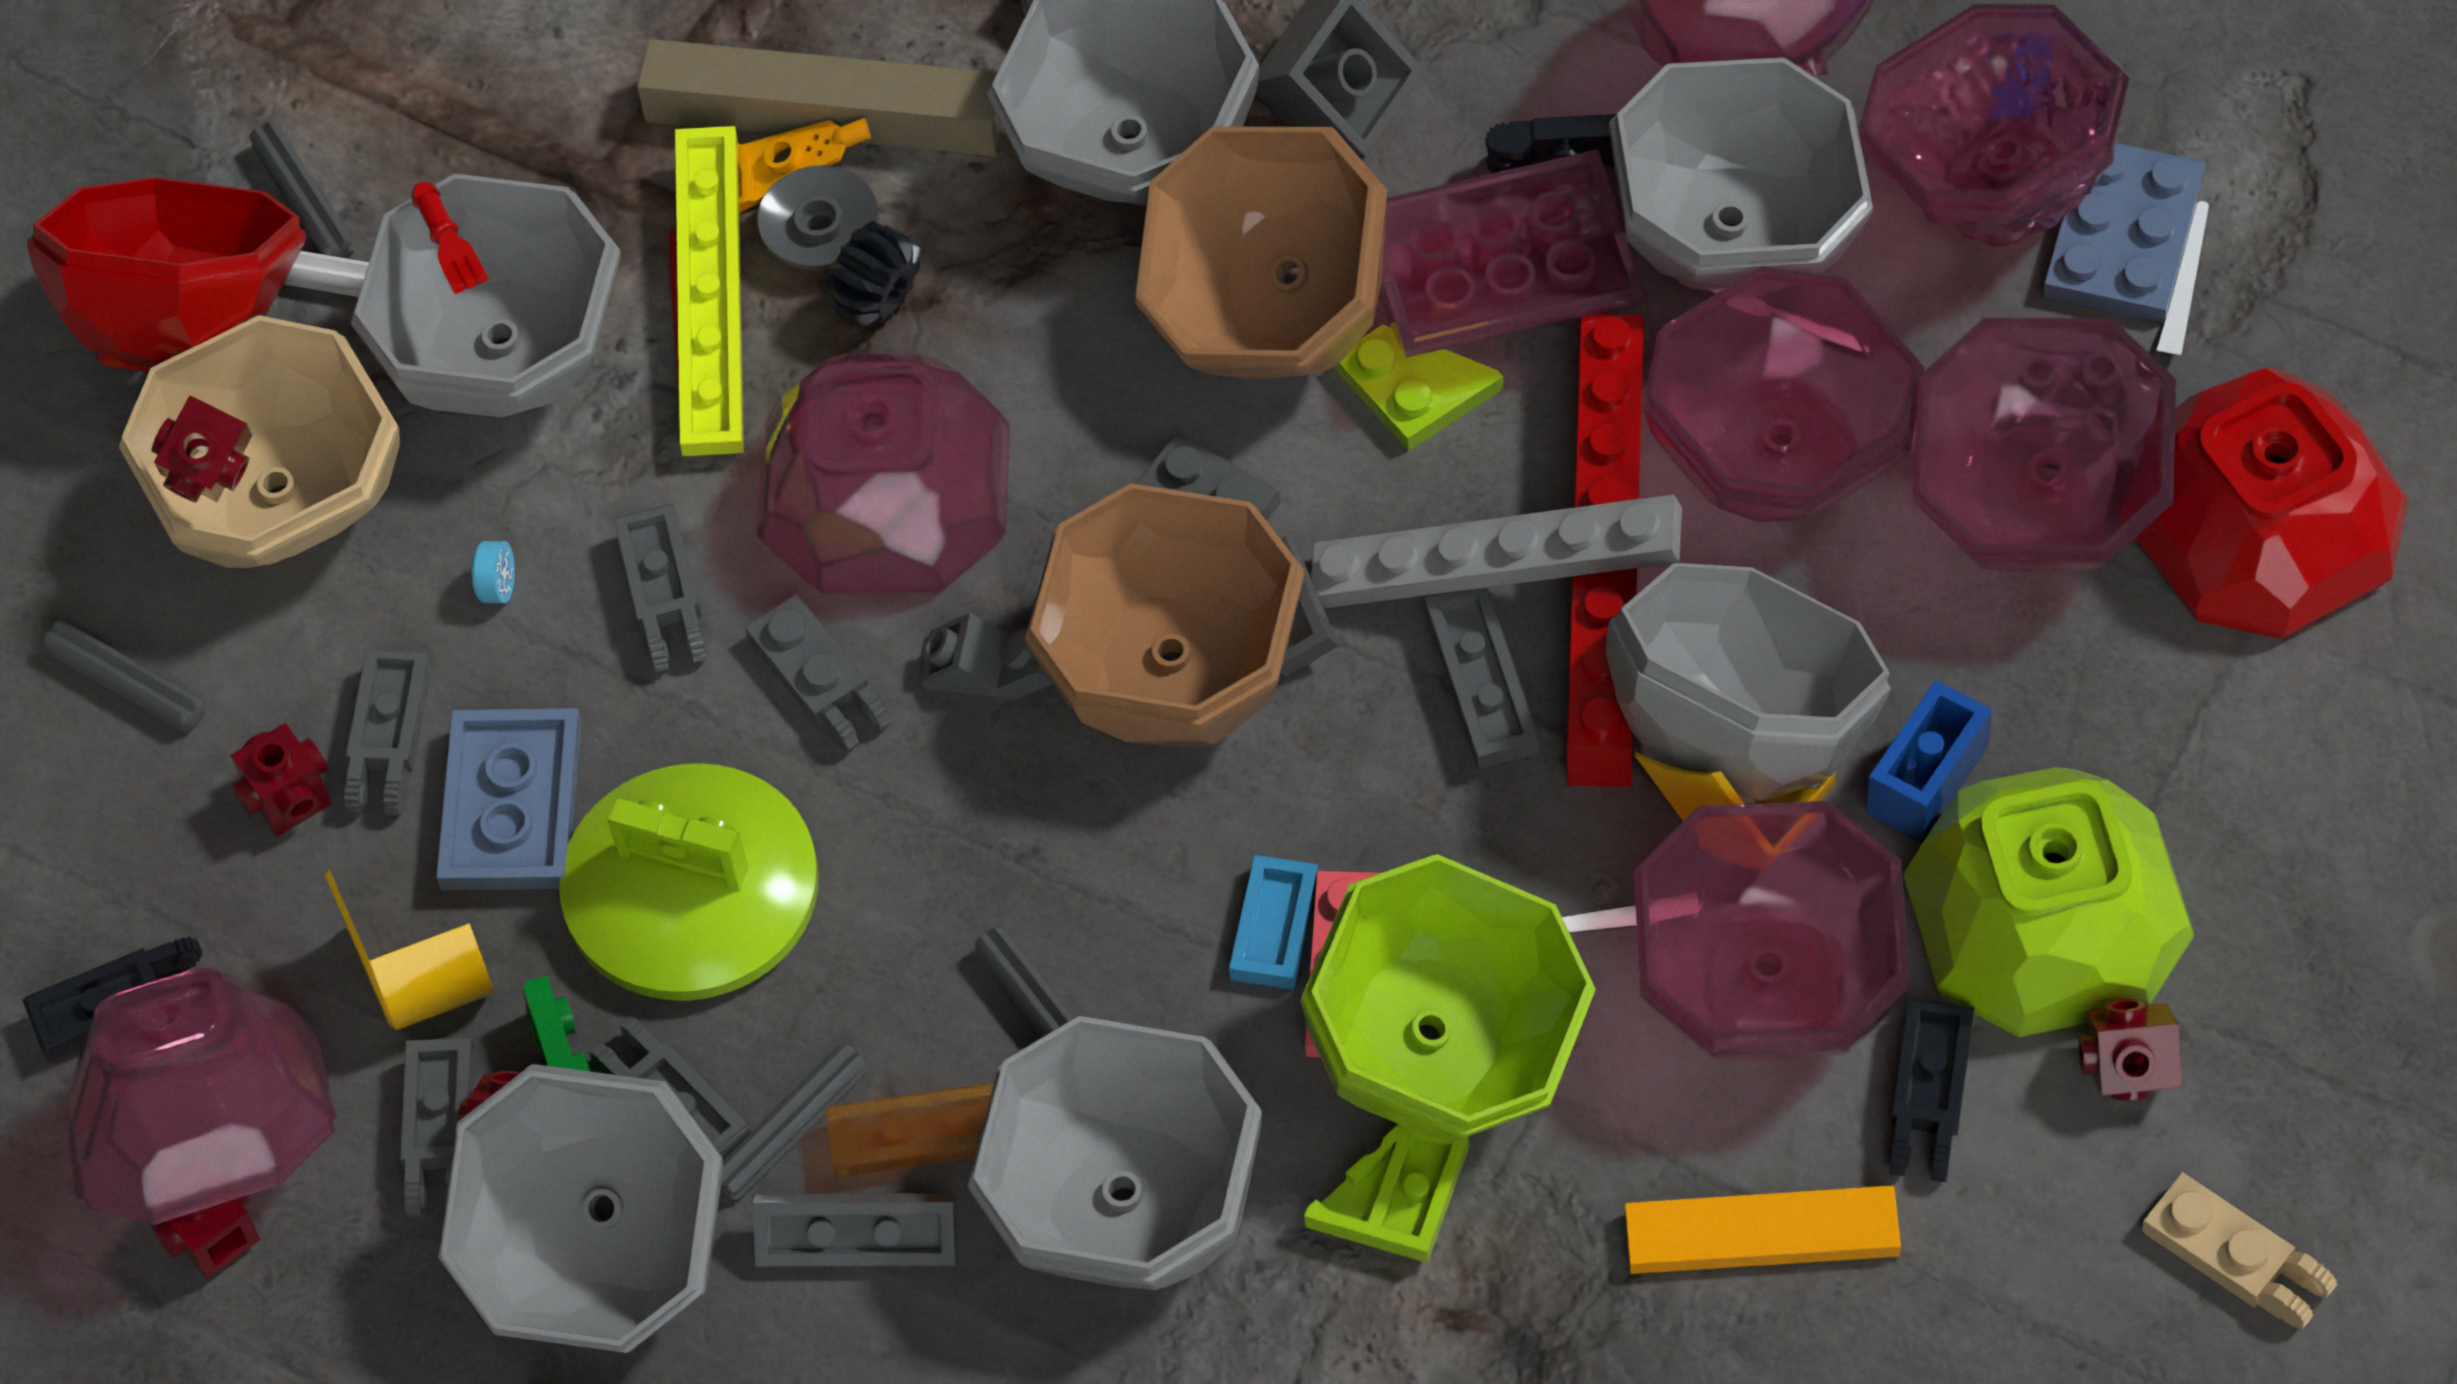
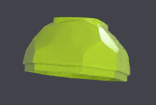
(2040, 937)
(1452, 955)

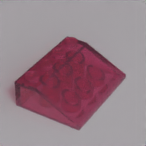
(1505, 254)

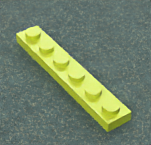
(709, 291)

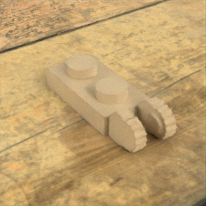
(2235, 1250)

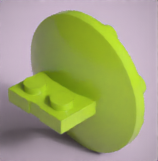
(689, 881)

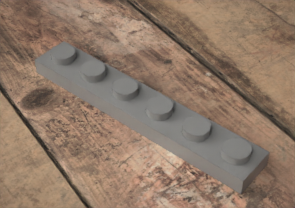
(1498, 551)

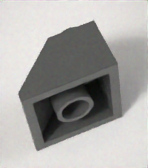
(1338, 72)

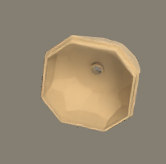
(311, 427)

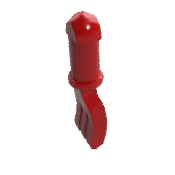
(455, 255)

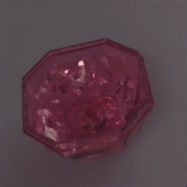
(1996, 120)

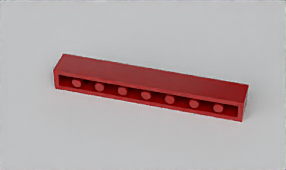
(1605, 473)

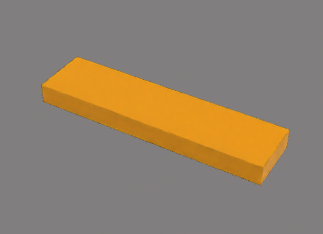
(1762, 1229)

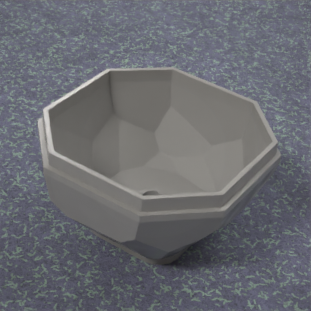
(1116, 70)
(1741, 149)
(544, 293)
(1743, 678)
(1106, 1113)
(525, 1196)

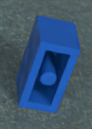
(1928, 761)

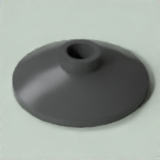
(810, 200)

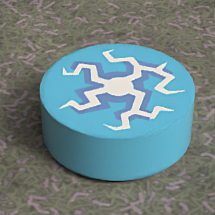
(493, 572)

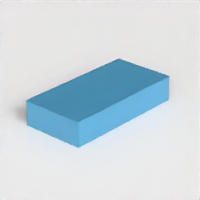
(1274, 922)

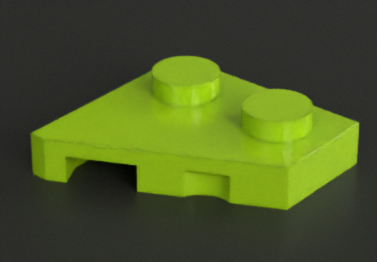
(1418, 392)
(1394, 1194)

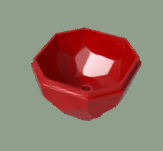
(161, 264)
(2266, 539)

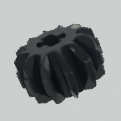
(872, 275)

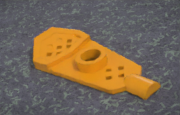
(756, 158)

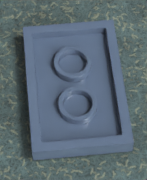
(2127, 235)
(508, 798)

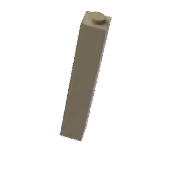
(791, 90)

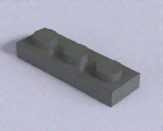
(1482, 676)
(855, 1229)

